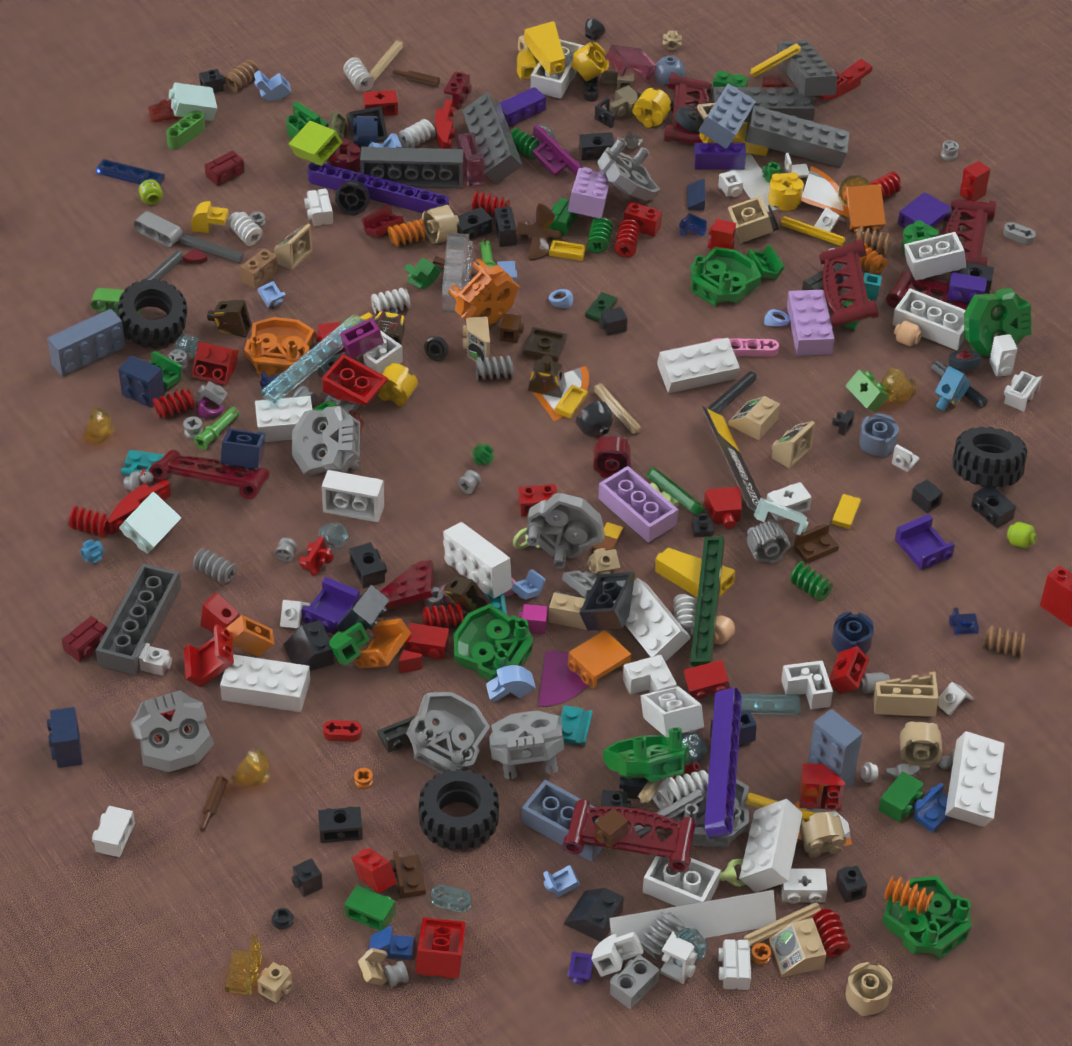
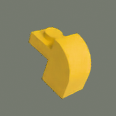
(526, 64)
(206, 216)

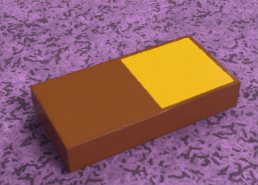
(612, 536)

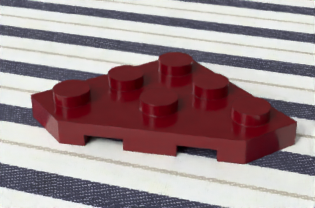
(411, 585)

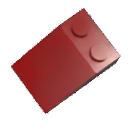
(352, 381)
(440, 948)

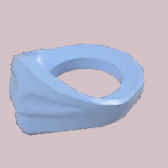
(565, 302)
(770, 320)

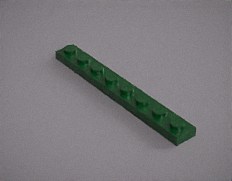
(707, 601)

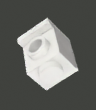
(733, 187)
(154, 660)

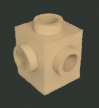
(603, 561)
(275, 982)

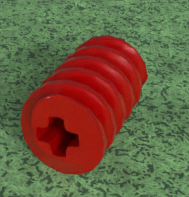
(889, 184)
(488, 203)
(627, 238)
(173, 403)
(88, 522)
(443, 616)
(831, 932)

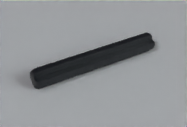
(733, 392)
(971, 393)

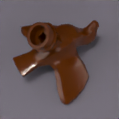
(539, 231)

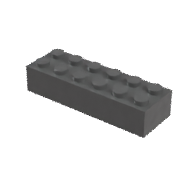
(808, 70)
(780, 99)
(797, 136)
(492, 137)
(415, 166)
(138, 618)

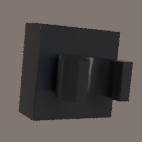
(843, 421)
(702, 526)

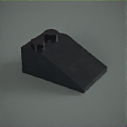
(608, 602)

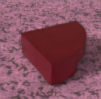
(195, 256)

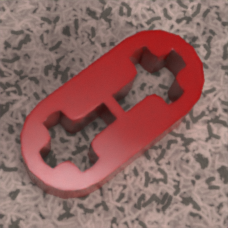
(342, 730)

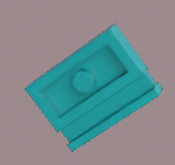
(575, 725)

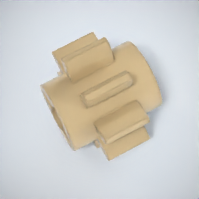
(672, 40)

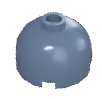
(666, 66)

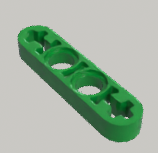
(675, 491)

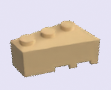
(907, 697)

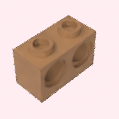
(259, 268)

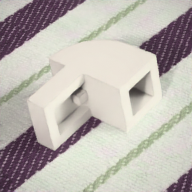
(613, 950)

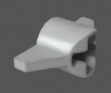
(895, 772)

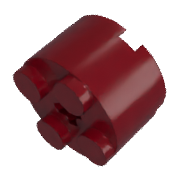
(346, 156)
(611, 455)

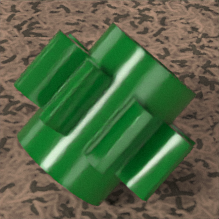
(772, 168)
(483, 454)

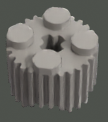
(768, 542)

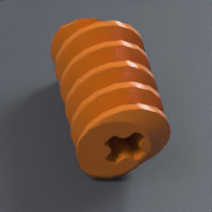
(407, 232)
(873, 262)
(908, 895)

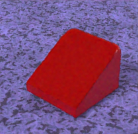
(410, 661)

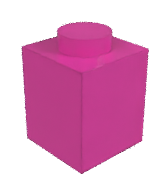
(536, 618)

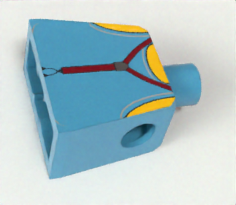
(951, 388)

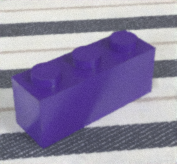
(523, 106)
(717, 157)

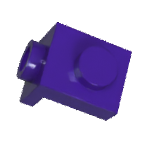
(580, 968)

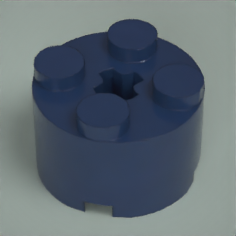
(366, 130)
(852, 631)

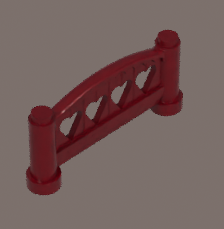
(683, 87)
(979, 212)
(908, 282)
(861, 307)
(248, 485)
(675, 847)

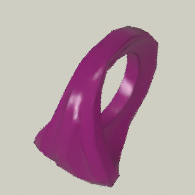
(204, 412)

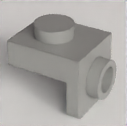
(213, 392)

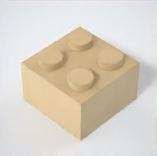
(750, 219)

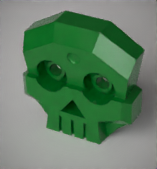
(723, 276)
(983, 323)
(502, 649)
(648, 756)
(937, 929)

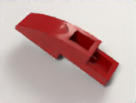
(850, 78)
(444, 125)
(133, 501)

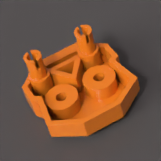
(487, 294)
(278, 344)

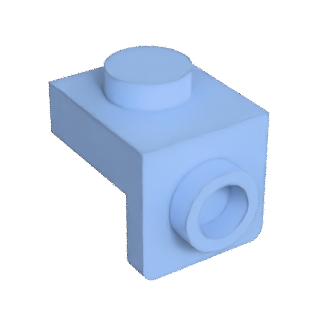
(271, 295)
(530, 586)
(561, 881)

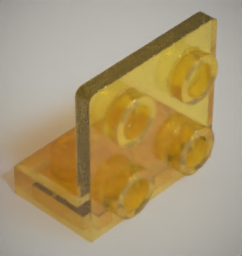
(243, 968)

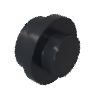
(282, 918)

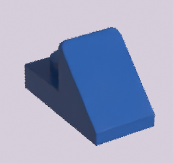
(395, 945)

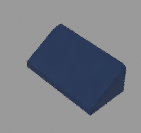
(696, 195)

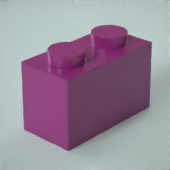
(361, 338)

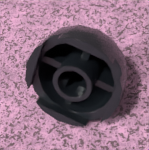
(352, 197)
(595, 419)

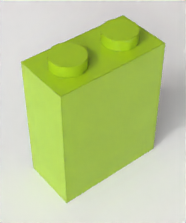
(315, 143)

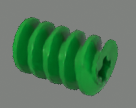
(524, 143)
(599, 235)
(810, 582)

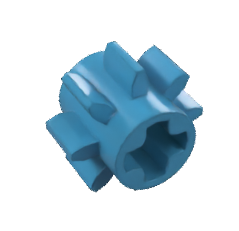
(92, 551)

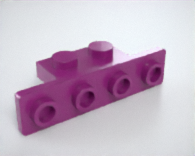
(552, 155)

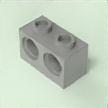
(638, 984)

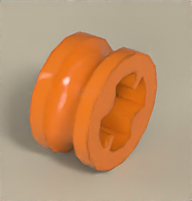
(363, 772)
(756, 949)

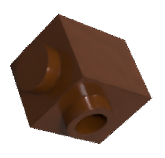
(511, 328)
(611, 828)

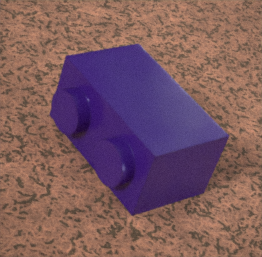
(964, 287)

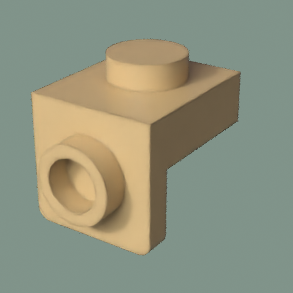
(372, 968)

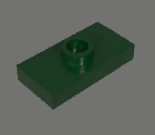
(602, 303)

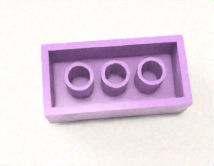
(589, 193)
(810, 322)
(638, 504)

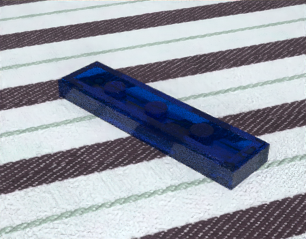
(128, 172)

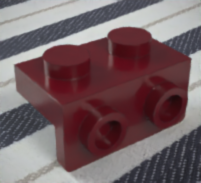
(459, 87)
(379, 221)

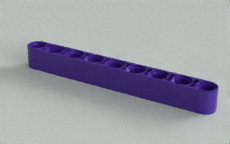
(379, 189)
(723, 763)

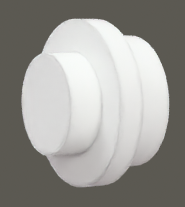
(869, 772)

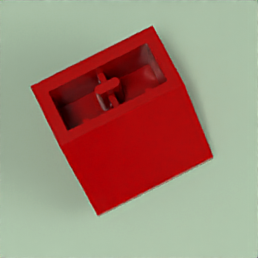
(214, 363)
(820, 788)

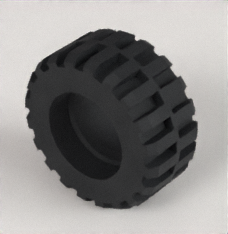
(152, 294)
(989, 457)
(458, 831)

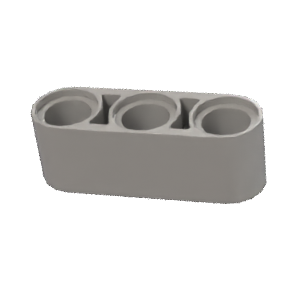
(158, 229)

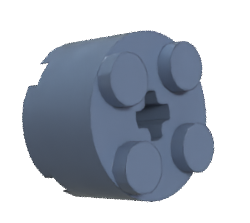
(878, 435)

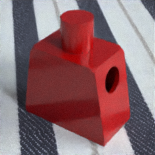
(724, 505)
(218, 612)

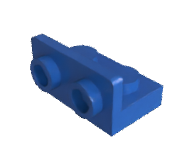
(932, 809)

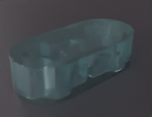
(451, 898)

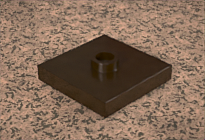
(545, 343)

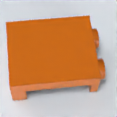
(865, 207)
(388, 640)
(597, 658)

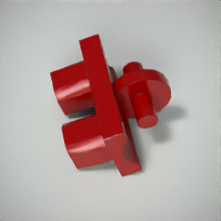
(318, 555)

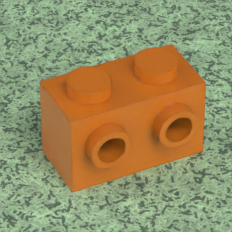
(251, 636)

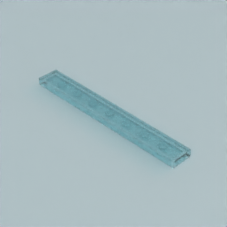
(308, 363)

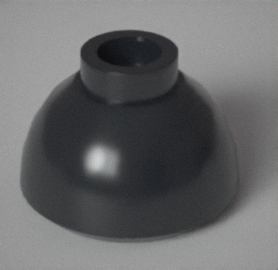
(594, 29)
(436, 348)

